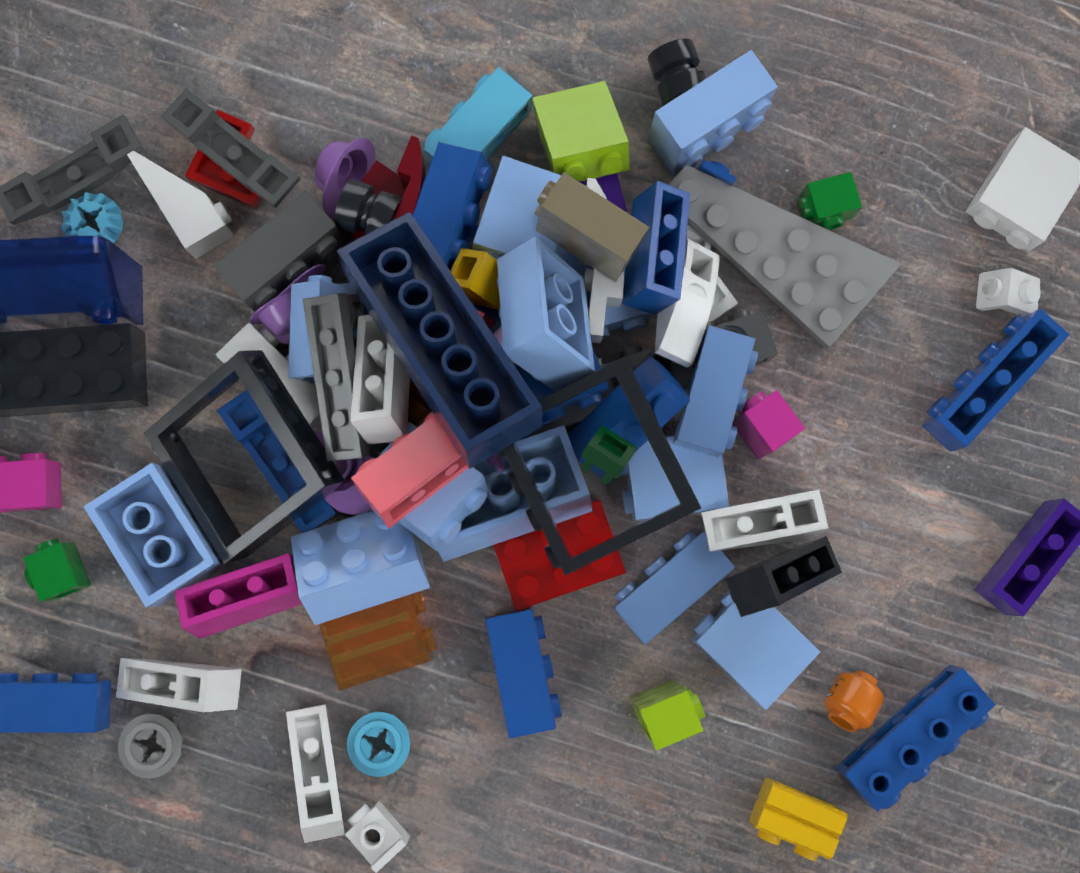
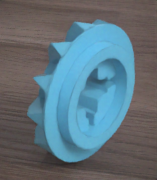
(109, 218)
(360, 747)

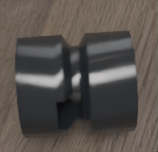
(675, 68)
(363, 209)

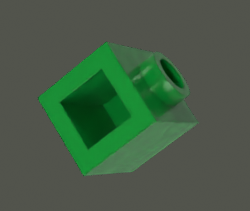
(830, 201)
(55, 570)

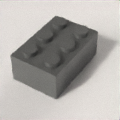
(281, 252)

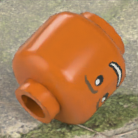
(854, 701)

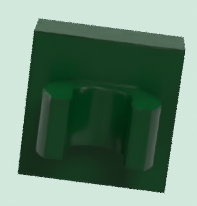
(608, 453)

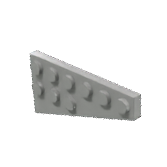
(796, 263)

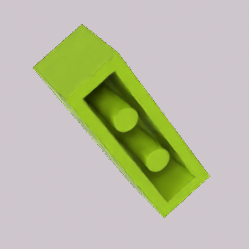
(668, 713)

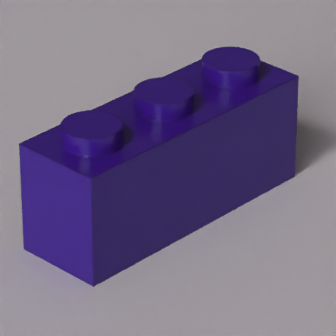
(1032, 558)

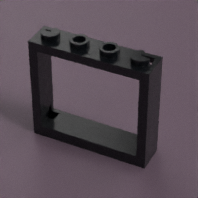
(290, 429)
(539, 513)

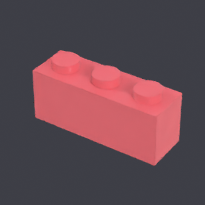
(409, 471)

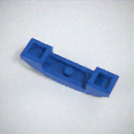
(260, 441)

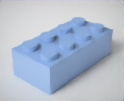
(504, 512)

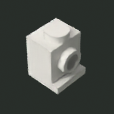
(392, 834)

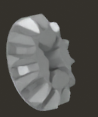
(134, 754)

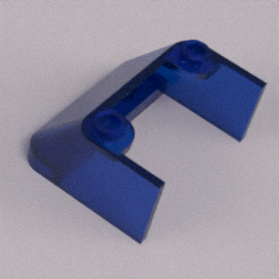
(70, 277)

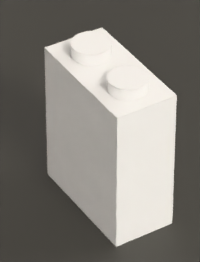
(1026, 190)

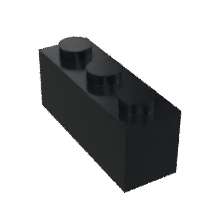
(783, 576)

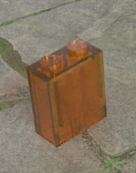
(378, 641)

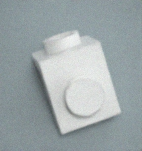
(1008, 291)

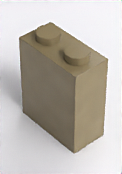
(588, 226)

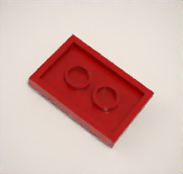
(531, 575)

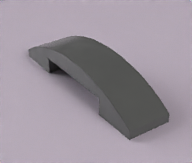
(230, 149)
(72, 176)

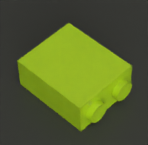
(582, 132)

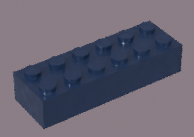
(441, 340)

